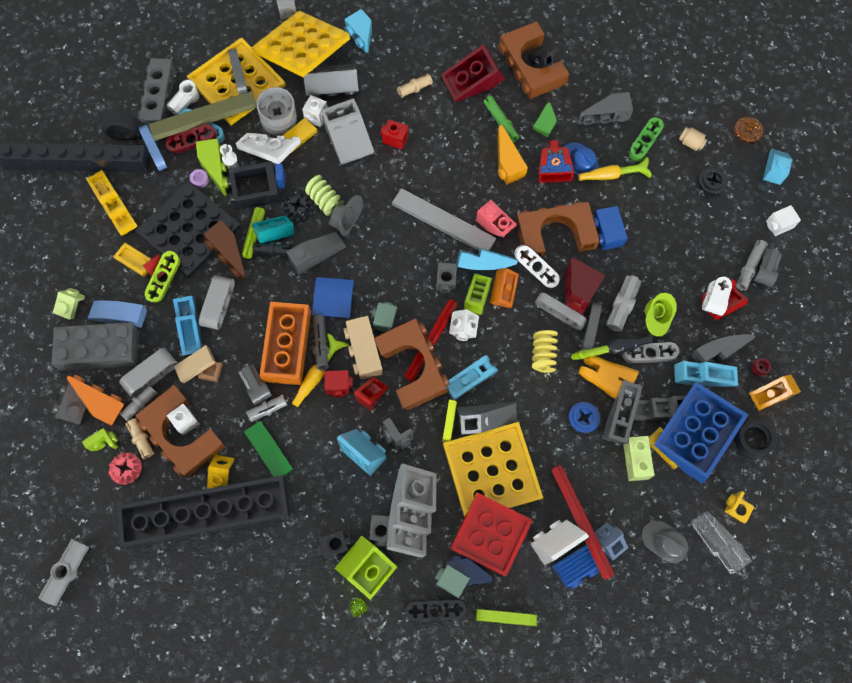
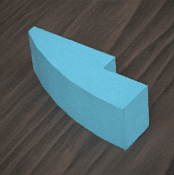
(484, 260)
(705, 374)

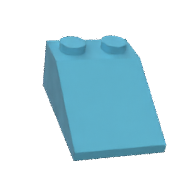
(362, 450)

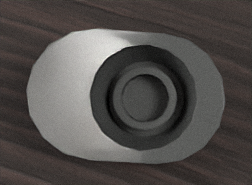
(346, 215)
(665, 541)

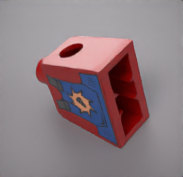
(555, 164)

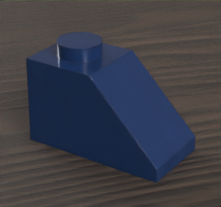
(469, 569)

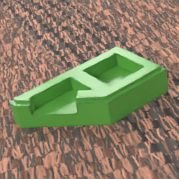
(546, 121)

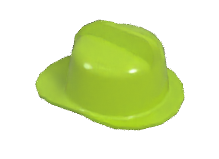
(660, 313)

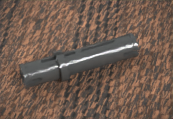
(321, 348)

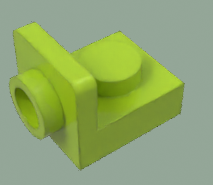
(98, 440)

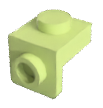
(67, 303)

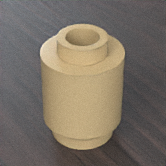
(693, 138)

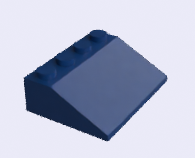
(700, 432)

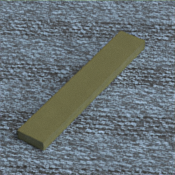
(202, 115)

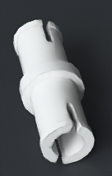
(229, 157)

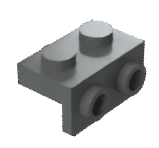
(70, 405)
(392, 435)

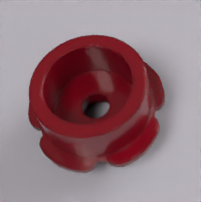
(765, 365)

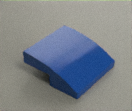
(333, 297)

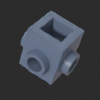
(611, 536)

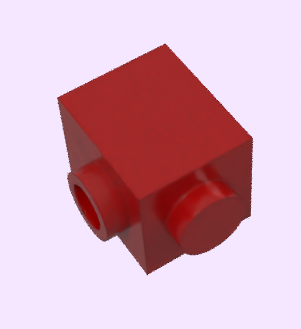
(394, 134)
(338, 383)

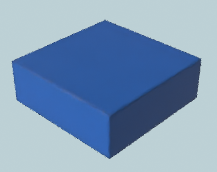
(280, 175)

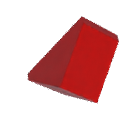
(370, 393)

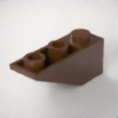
(224, 243)

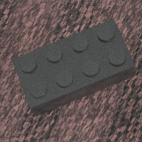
(95, 346)

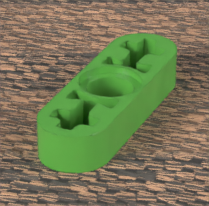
(646, 146)

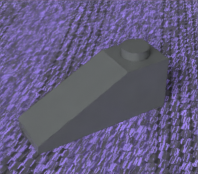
(314, 251)
(622, 413)

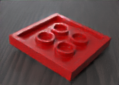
(491, 534)

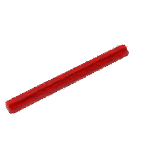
(583, 523)

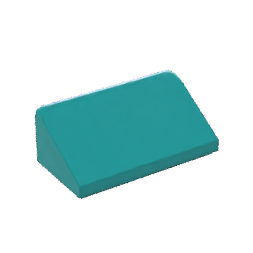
(273, 229)

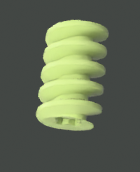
(322, 195)

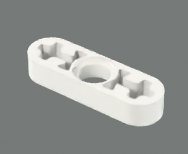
(542, 279)

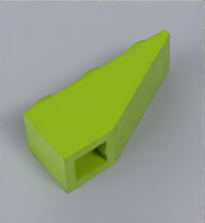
(211, 161)

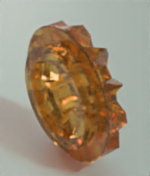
(751, 124)

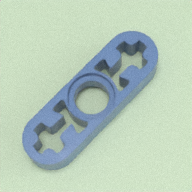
(152, 147)

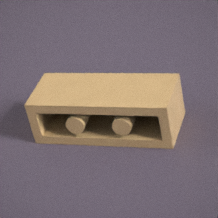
(363, 348)

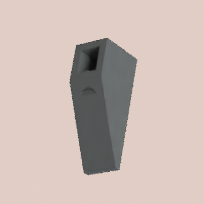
(612, 108)
(486, 417)

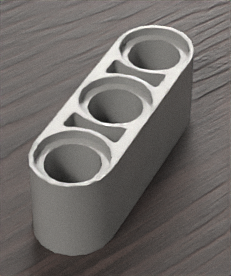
(216, 302)
(148, 372)

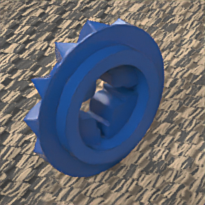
(586, 409)

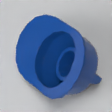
(582, 158)

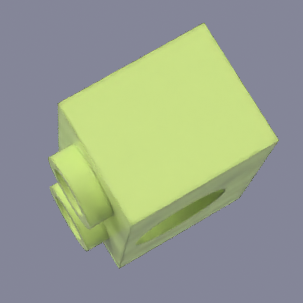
(638, 458)

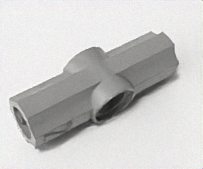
(623, 303)
(56, 583)

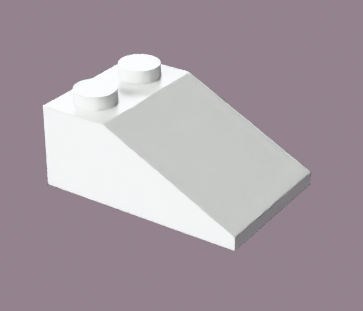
(557, 541)

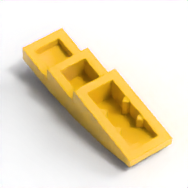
(111, 203)

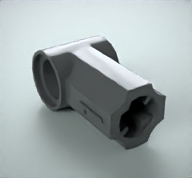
(767, 270)
(256, 387)

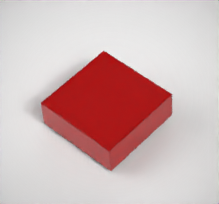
(151, 265)

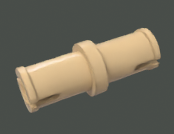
(414, 85)
(139, 439)

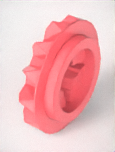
(128, 476)

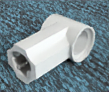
(182, 98)

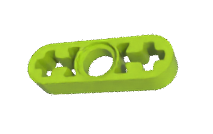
(163, 261)
(506, 617)

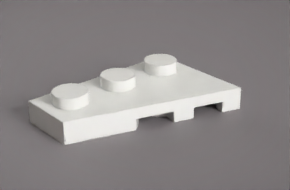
(268, 148)

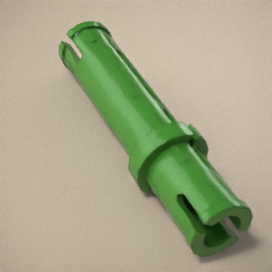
(500, 117)

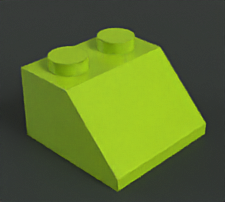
(366, 567)

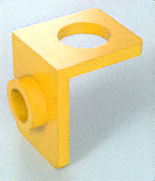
(217, 473)
(732, 504)

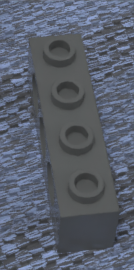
(157, 91)

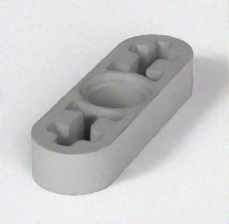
(561, 311)
(655, 346)

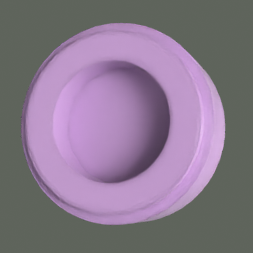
(199, 178)

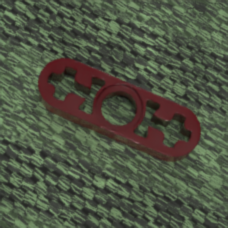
(183, 137)

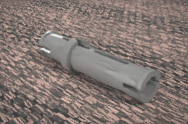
(748, 272)

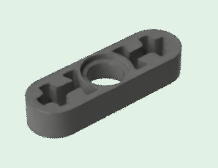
(237, 71)
(591, 326)

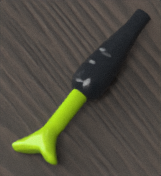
(613, 347)

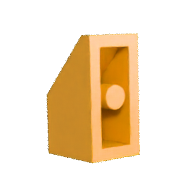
(775, 392)

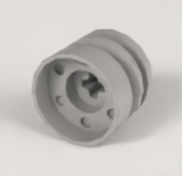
(276, 110)

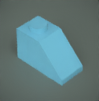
(777, 166)

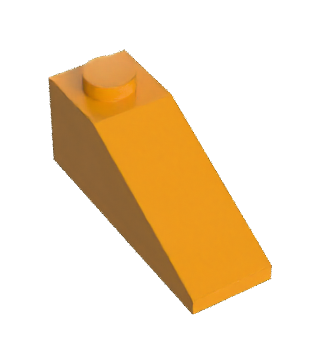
(510, 163)

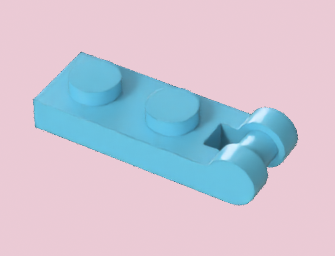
(470, 377)

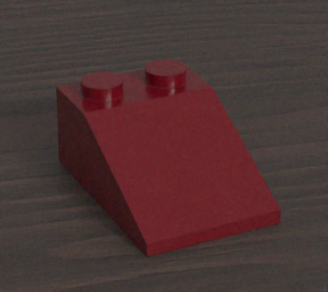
(473, 74)

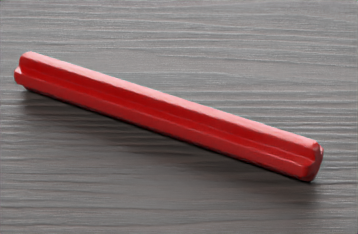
(434, 335)

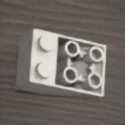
(347, 131)

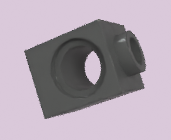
(446, 270)
(377, 521)

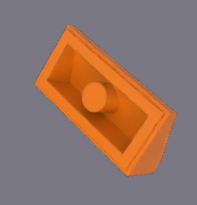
(504, 287)

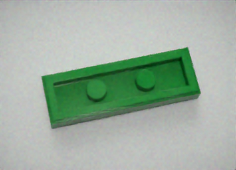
(268, 450)

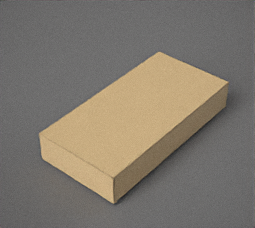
(194, 364)

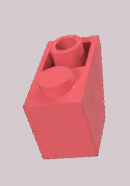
(494, 219)

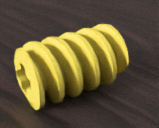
(543, 351)

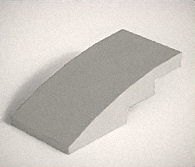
(411, 511)

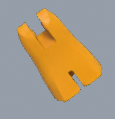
(607, 375)

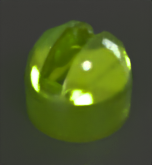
(358, 608)

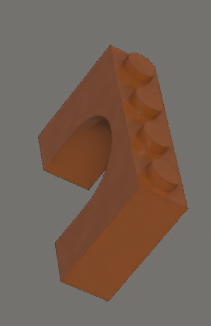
(533, 80)
(575, 216)
(432, 381)
(186, 458)

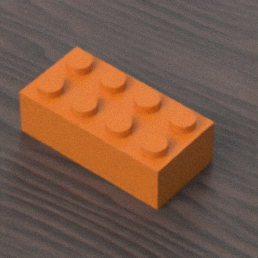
(285, 343)

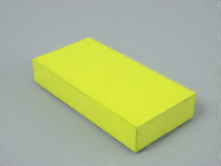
(449, 421)

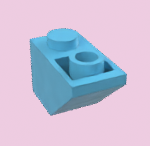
(360, 29)

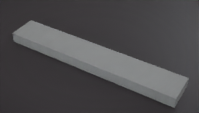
(443, 221)

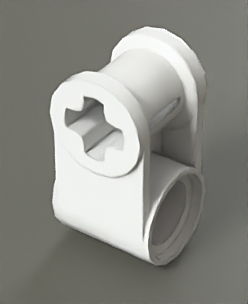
(716, 299)

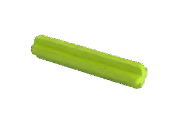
(247, 250)

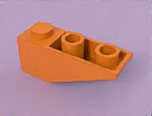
(98, 404)

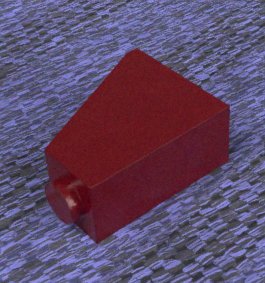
(580, 285)

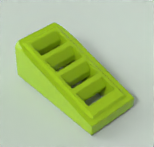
(473, 304)

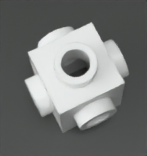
(464, 325)

